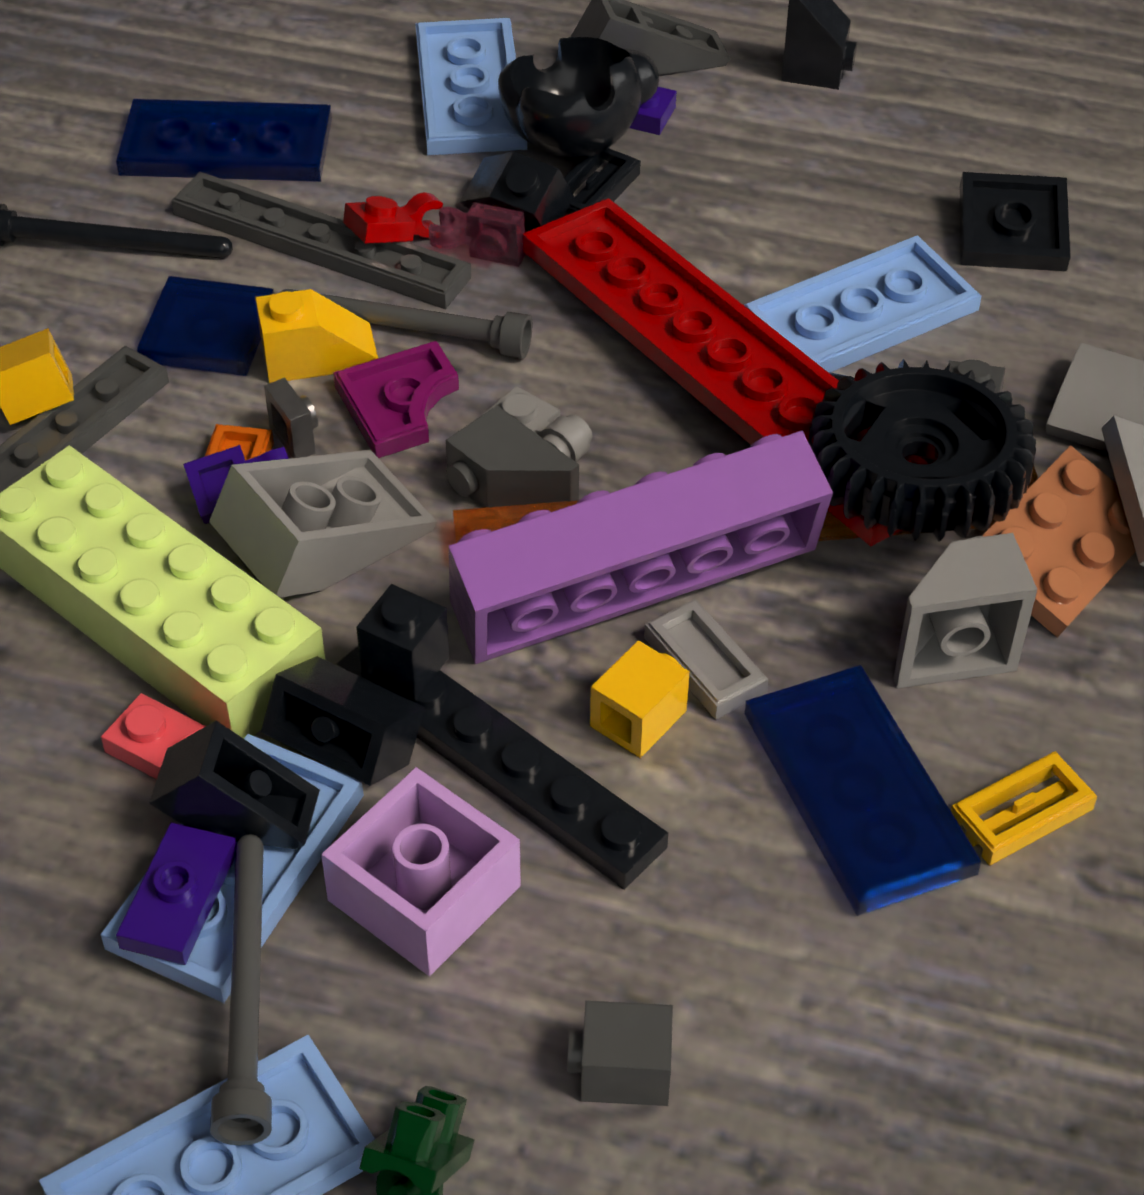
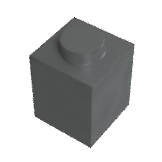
(623, 1053)

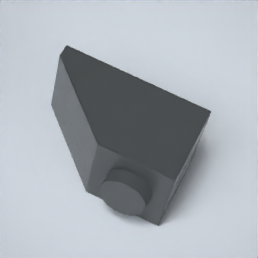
(508, 464)

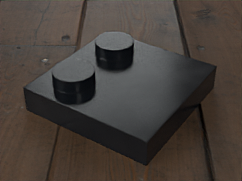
(1014, 221)

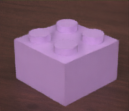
(422, 870)

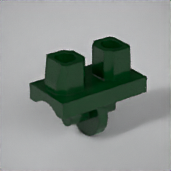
(420, 1146)

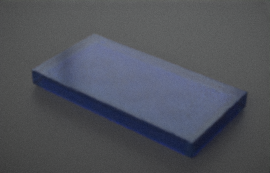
(225, 140)
(861, 790)

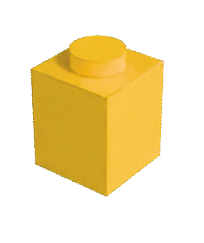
(33, 377)
(639, 698)

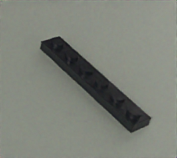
(534, 779)

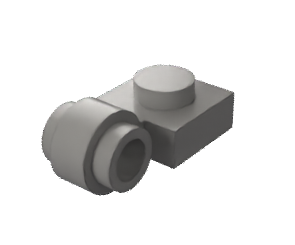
(565, 433)

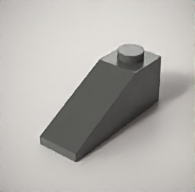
(667, 40)

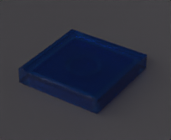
(204, 326)

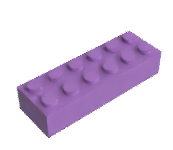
(637, 545)

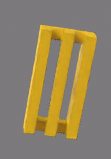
(1035, 827)

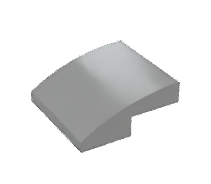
(1095, 391)

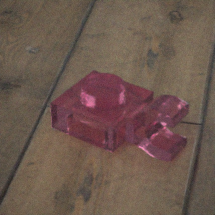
(489, 230)

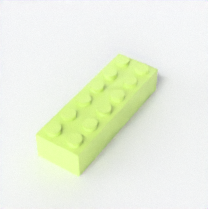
(151, 592)

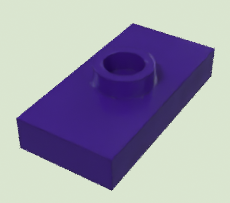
(177, 893)

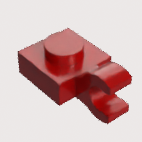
(384, 221)

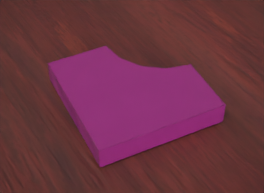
(394, 395)

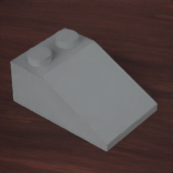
(316, 518)

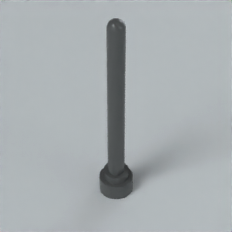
(507, 333)
(242, 1108)

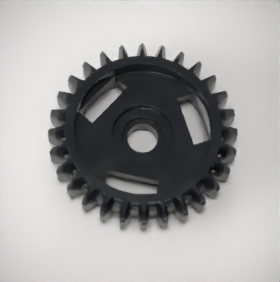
(971, 433)

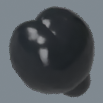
(581, 99)

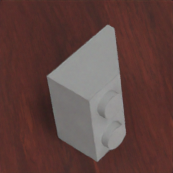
(967, 614)

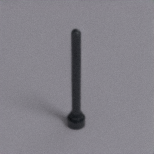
(111, 236)

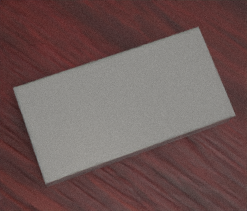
(719, 669)

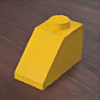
(310, 336)

